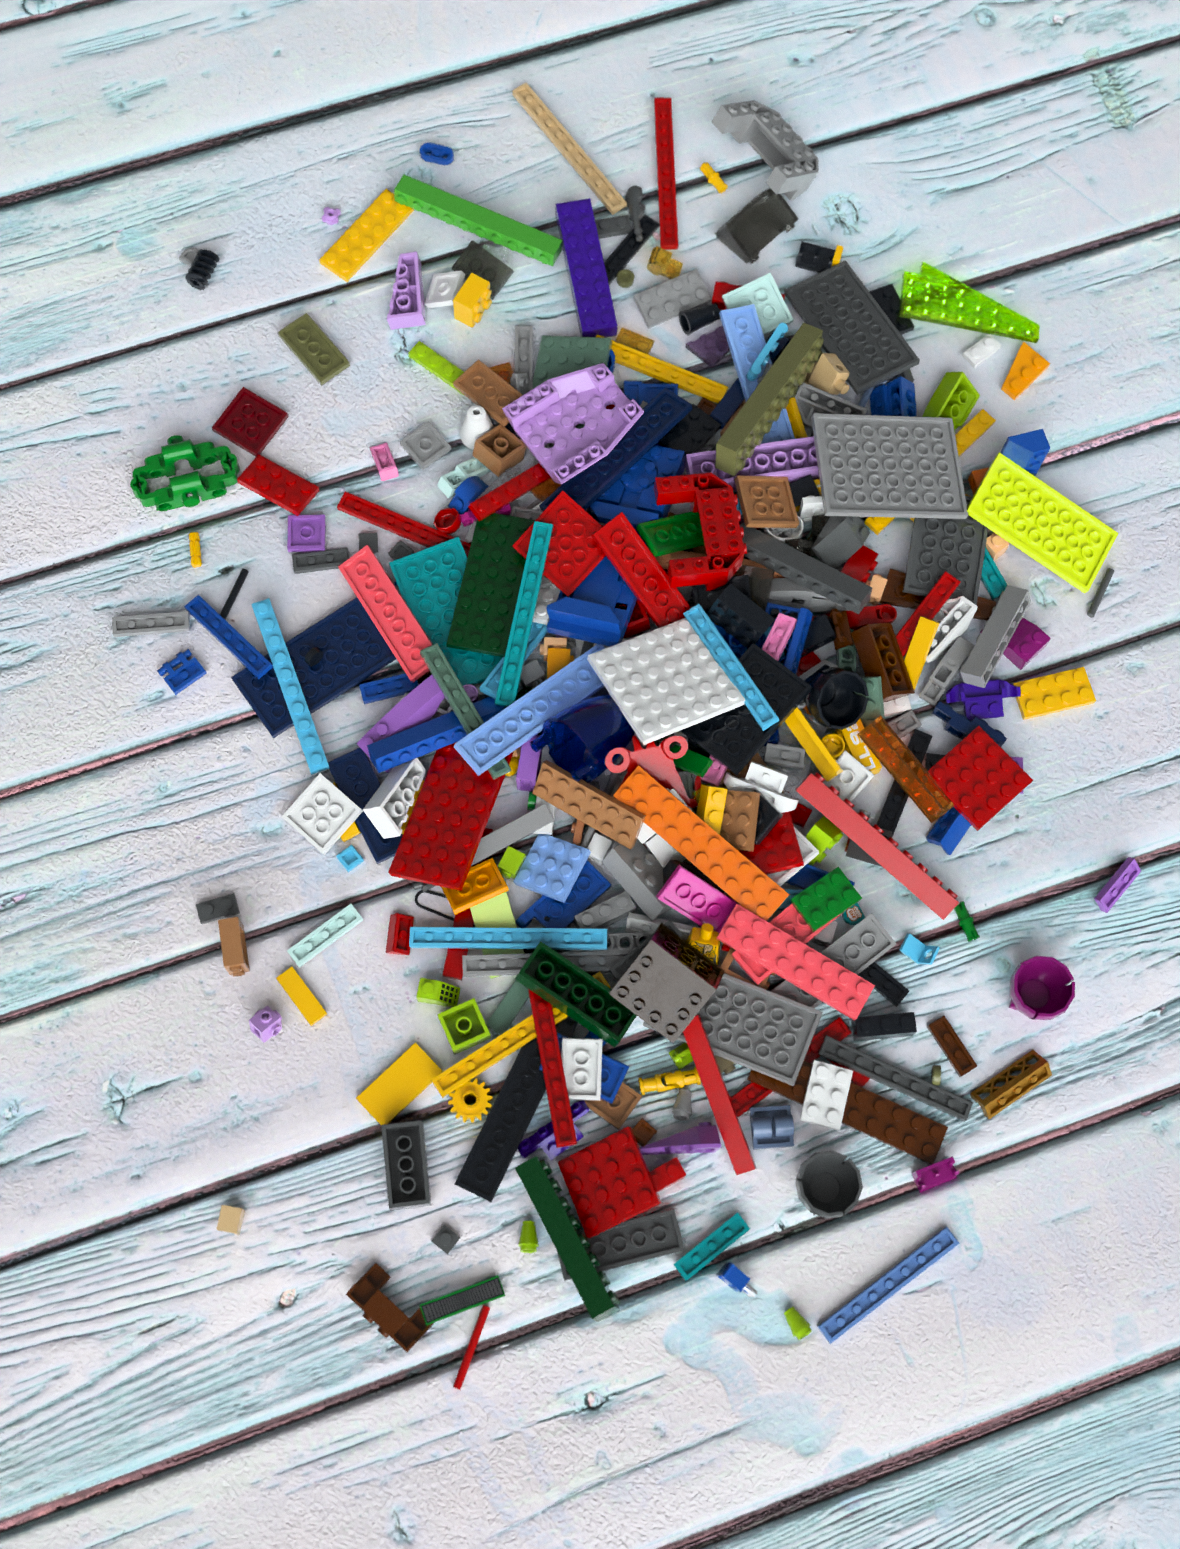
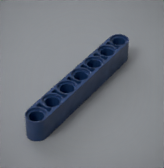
(734, 396)

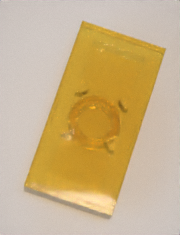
(634, 341)

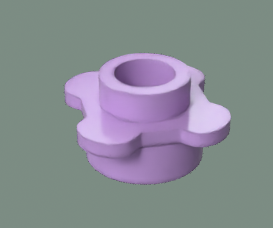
(331, 220)

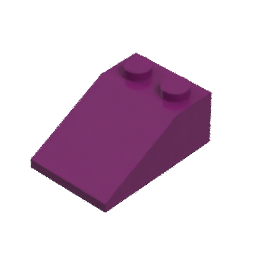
(1025, 643)

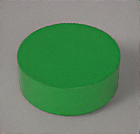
(531, 801)

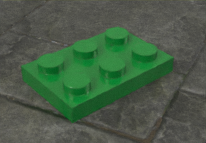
(826, 899)

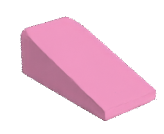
(384, 462)

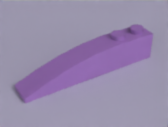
(409, 712)

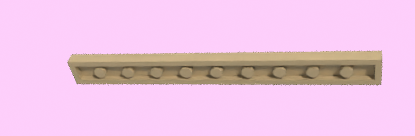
(569, 148)

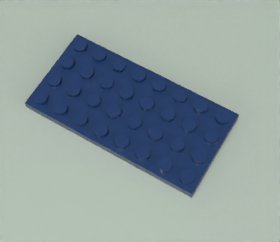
(351, 654)

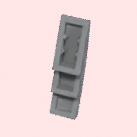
(786, 589)

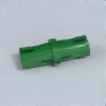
(966, 922)

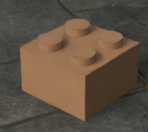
(499, 450)

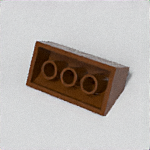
(882, 657)

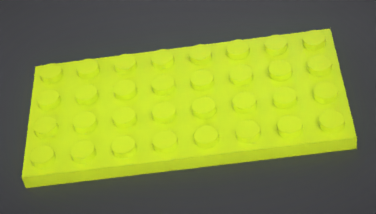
(1041, 522)

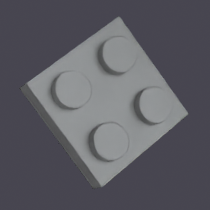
(425, 445)

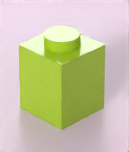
(511, 862)

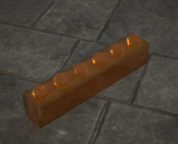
(906, 769)

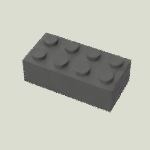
(406, 1165)

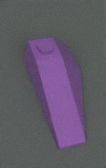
(693, 1140)

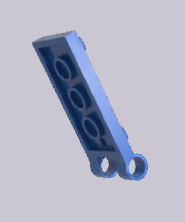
(586, 890)

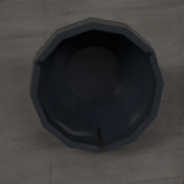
(834, 697)

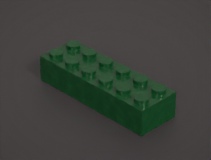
(575, 994)

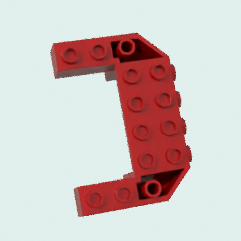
(719, 526)

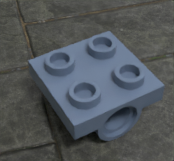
(771, 1127)

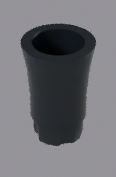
(698, 317)

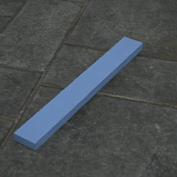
(888, 1285)

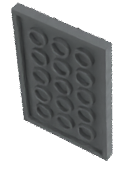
(946, 546)

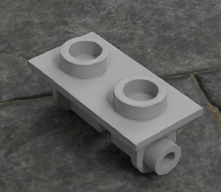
(520, 382)

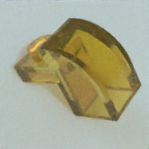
(662, 264)

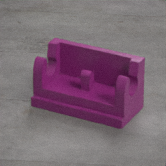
(935, 1174)

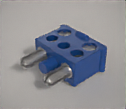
(736, 1279)

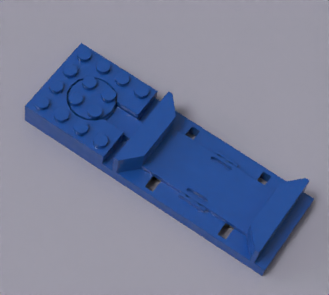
(592, 610)

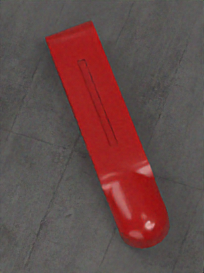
(870, 615)

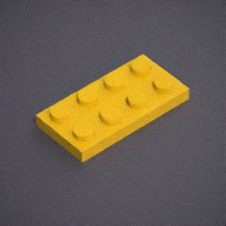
(1054, 693)

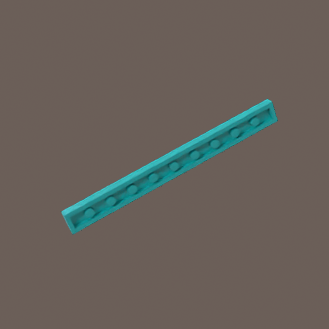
(524, 614)

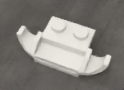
(767, 782)

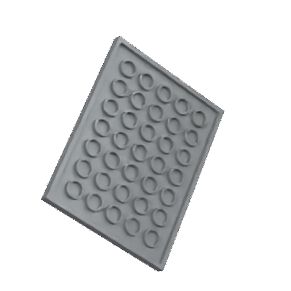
(888, 466)

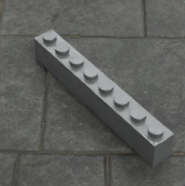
(805, 570)

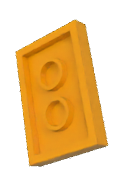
(481, 884)

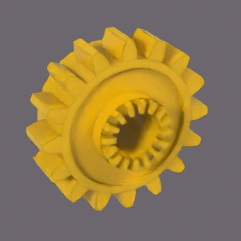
(470, 1111)

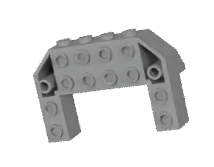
(775, 141)

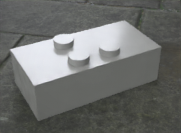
(639, 875)

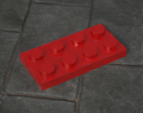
(278, 485)

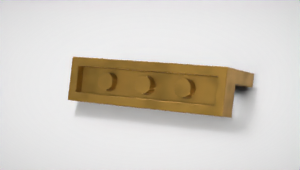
(1015, 1086)

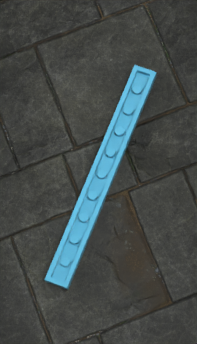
(290, 686)
(508, 938)

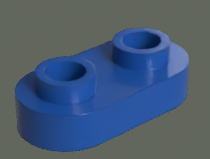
(437, 154)

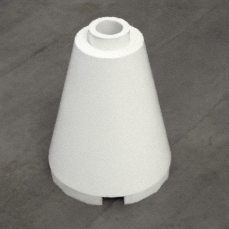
(474, 426)

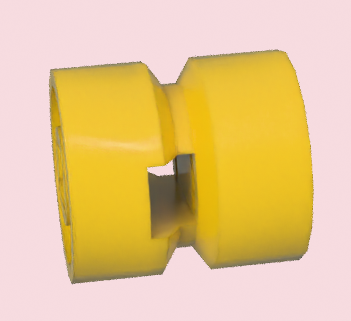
(834, 744)

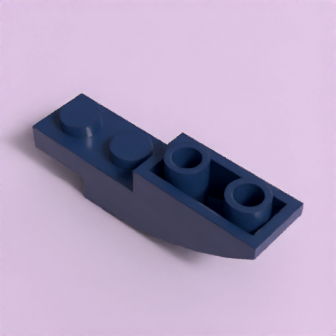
(961, 727)

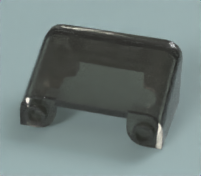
(757, 225)

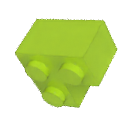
(823, 836)

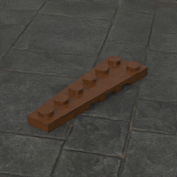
(894, 596)

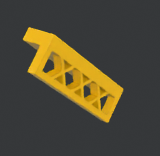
(813, 745)

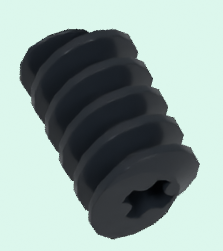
(202, 268)

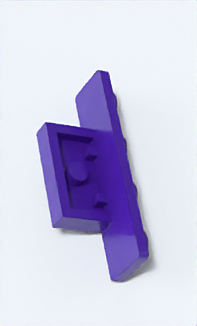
(545, 1135)

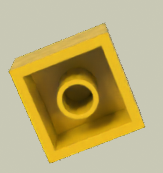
(472, 300)

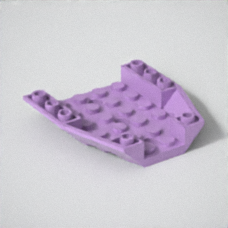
(562, 403)

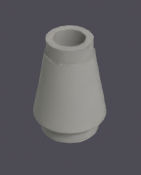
(682, 1108)

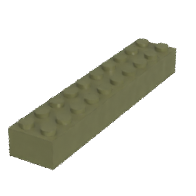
(769, 399)

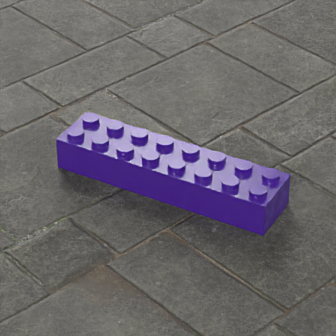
(586, 269)

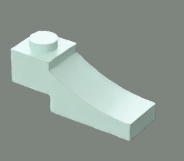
(449, 482)

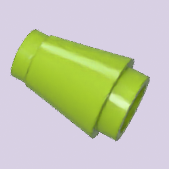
(528, 1238)
(797, 1323)

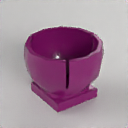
(1041, 988)

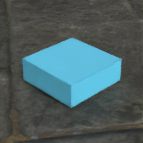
(350, 858)

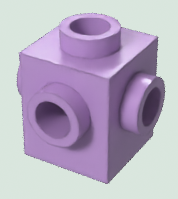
(266, 1023)

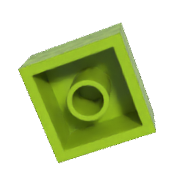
(464, 1026)

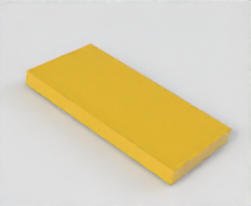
(399, 1085)

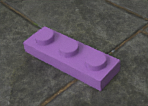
(1117, 884)

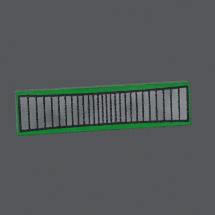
(462, 1300)

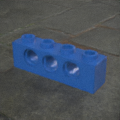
(901, 398)

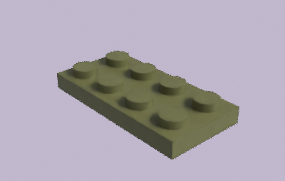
(314, 349)

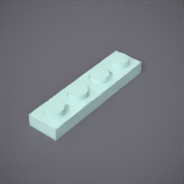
(325, 935)

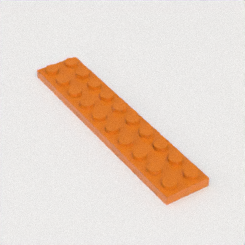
(701, 844)

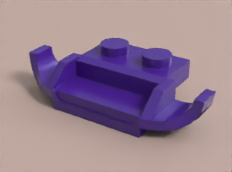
(981, 701)

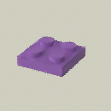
(306, 533)

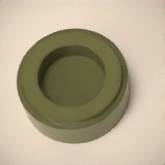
(625, 278)
(936, 1075)

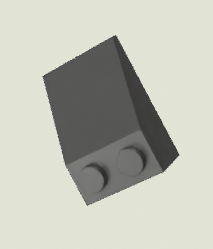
(840, 540)

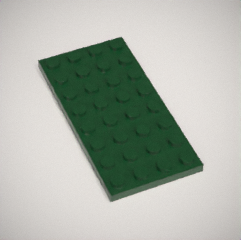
(489, 587)

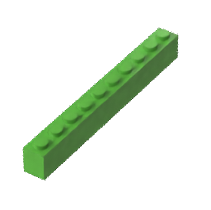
(478, 220)

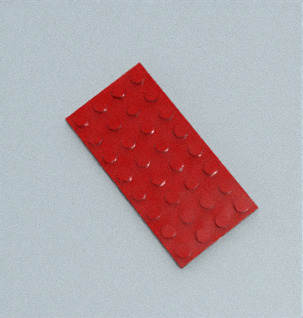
(446, 822)

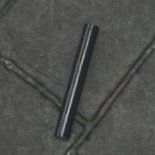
(234, 592)

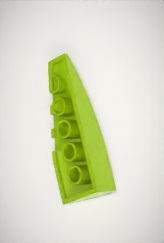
(953, 399)

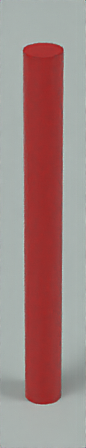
(471, 1347)

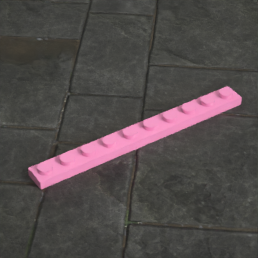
(774, 647)

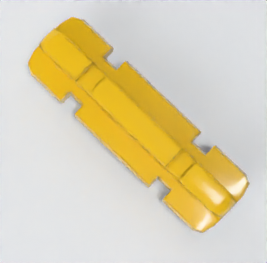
(195, 551)

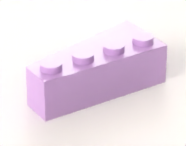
(408, 298)

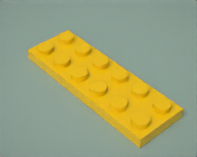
(365, 236)

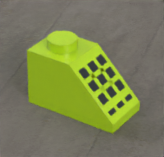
(437, 993)

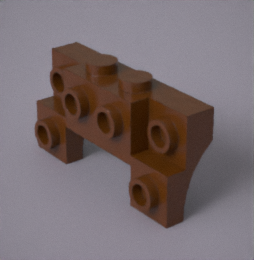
(384, 1312)

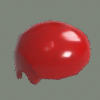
(447, 520)

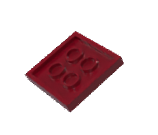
(250, 422)

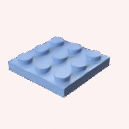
(552, 867)

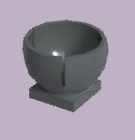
(829, 1184)

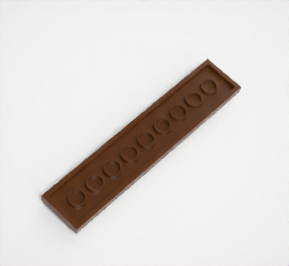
(871, 1116)

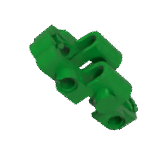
(191, 483)

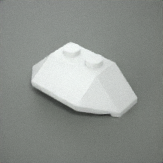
(953, 622)

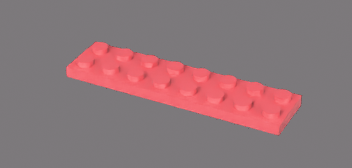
(387, 611)
(795, 962)

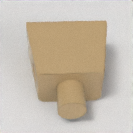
(830, 375)

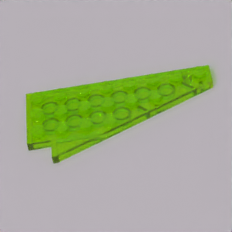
(948, 302)

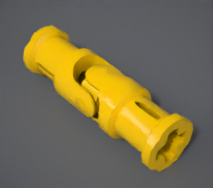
(672, 1080)

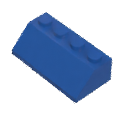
(1027, 450)

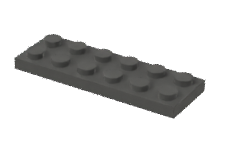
(635, 1241)

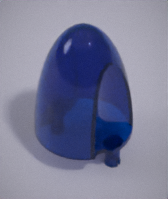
(584, 735)

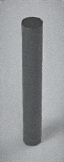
(1100, 593)

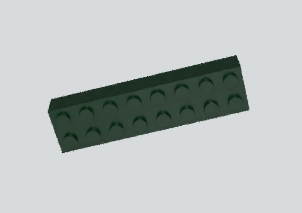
(567, 1239)

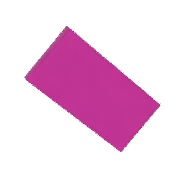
(696, 899)

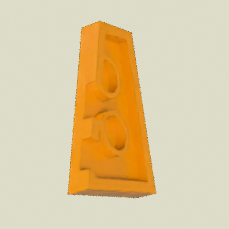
(1024, 371)

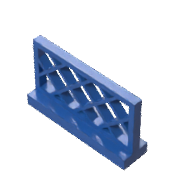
(798, 637)

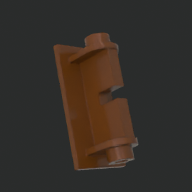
(842, 629)

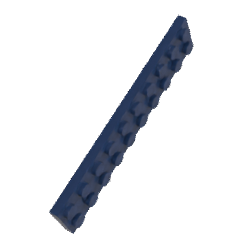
(657, 420)

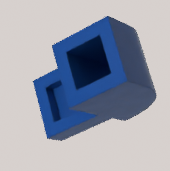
(467, 493)

